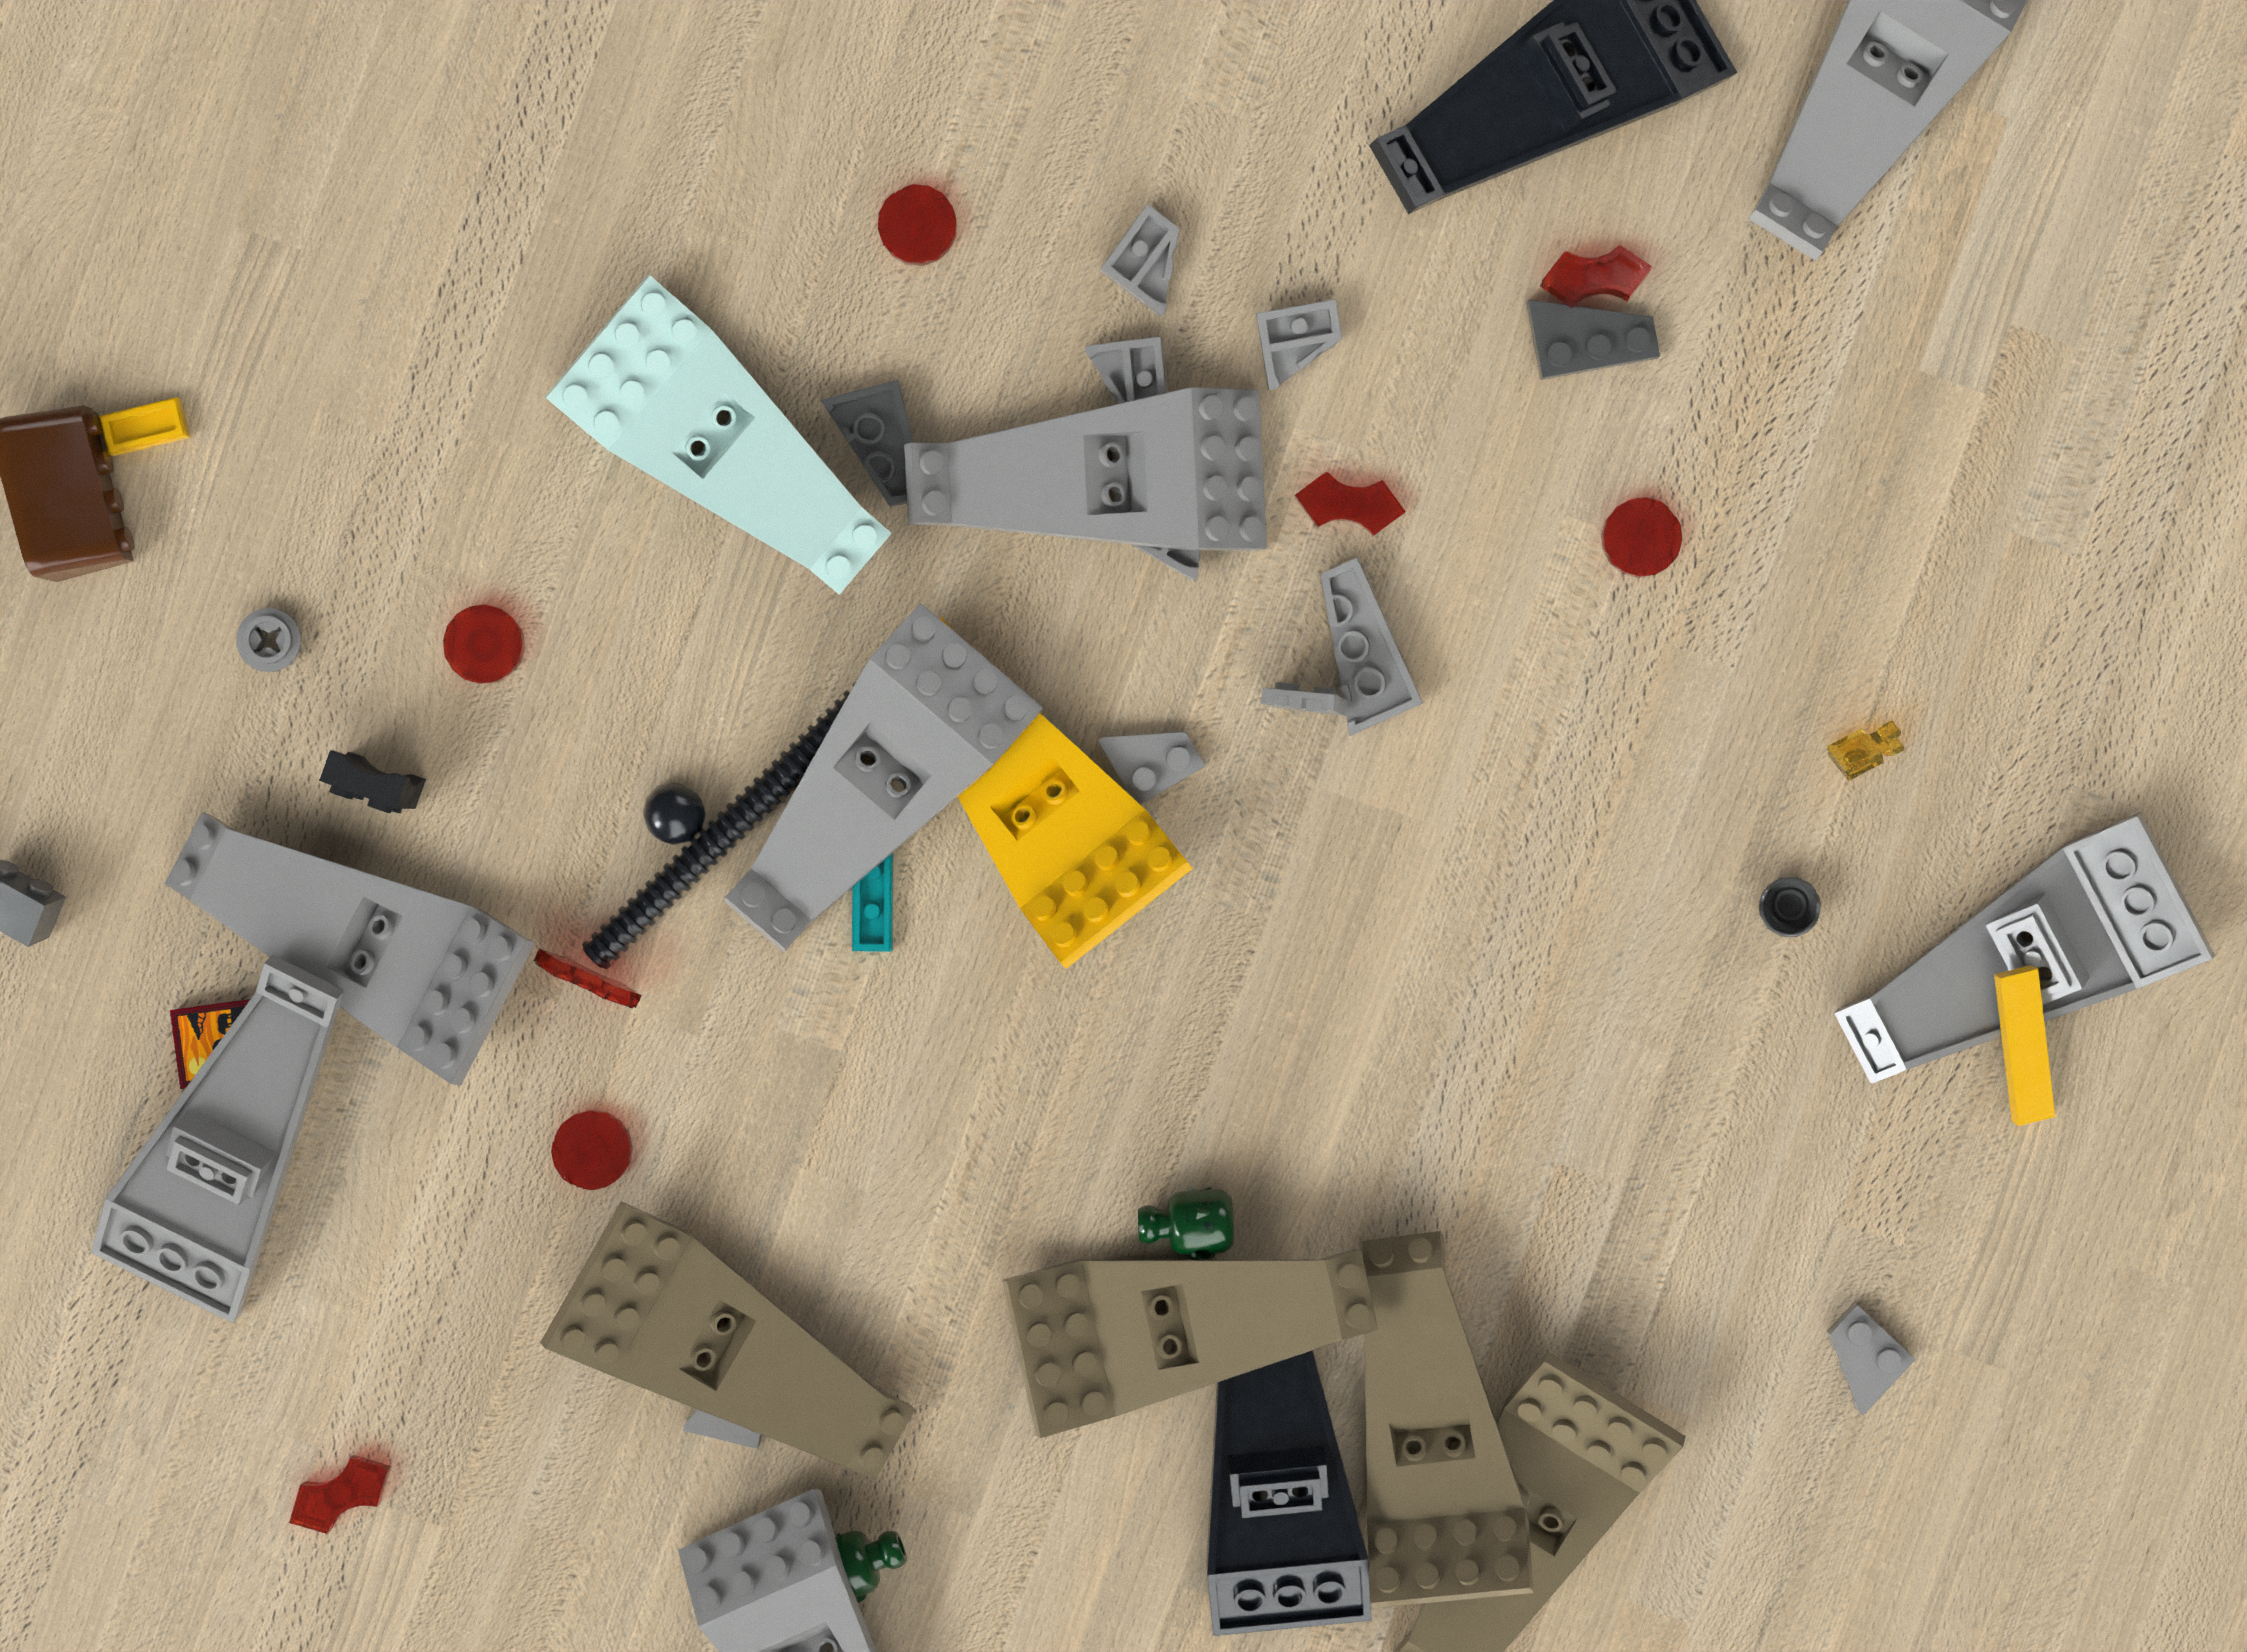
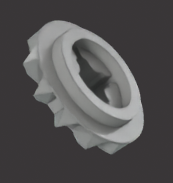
(251, 640)

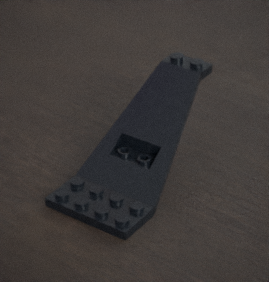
(1551, 87)
(1281, 1507)

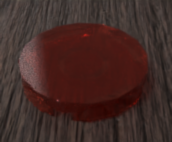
(917, 225)
(1641, 537)
(483, 644)
(591, 1149)

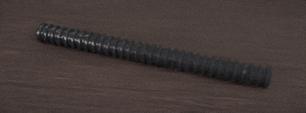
(709, 845)

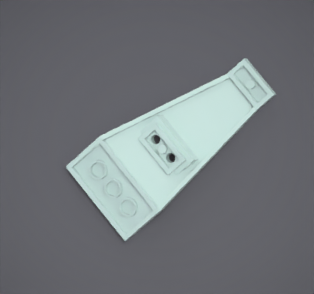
(656, 388)

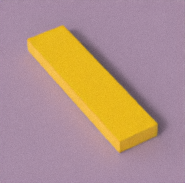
(2024, 1045)

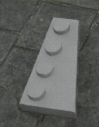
(1365, 651)

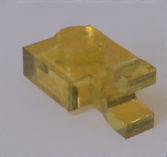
(1863, 752)

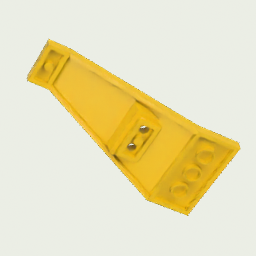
(1080, 856)

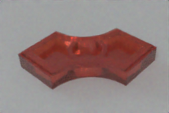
(1579, 277)
(1331, 501)
(586, 978)
(323, 1502)

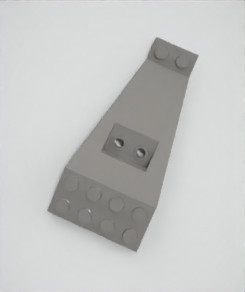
(1869, 101)
(1179, 475)
(928, 719)
(2098, 918)
(775, 1583)

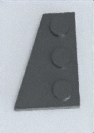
(1588, 338)
(876, 430)

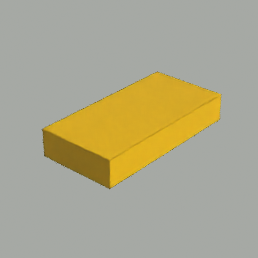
(144, 426)

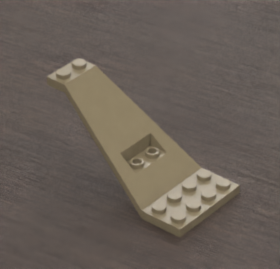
(654, 1306)
(1097, 1344)
(1578, 1468)
(1440, 1517)

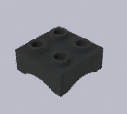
(356, 778)

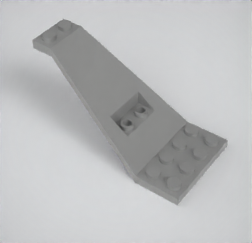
(409, 960)
(213, 1169)

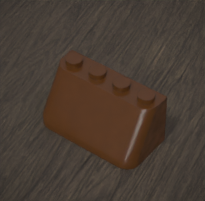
(62, 493)

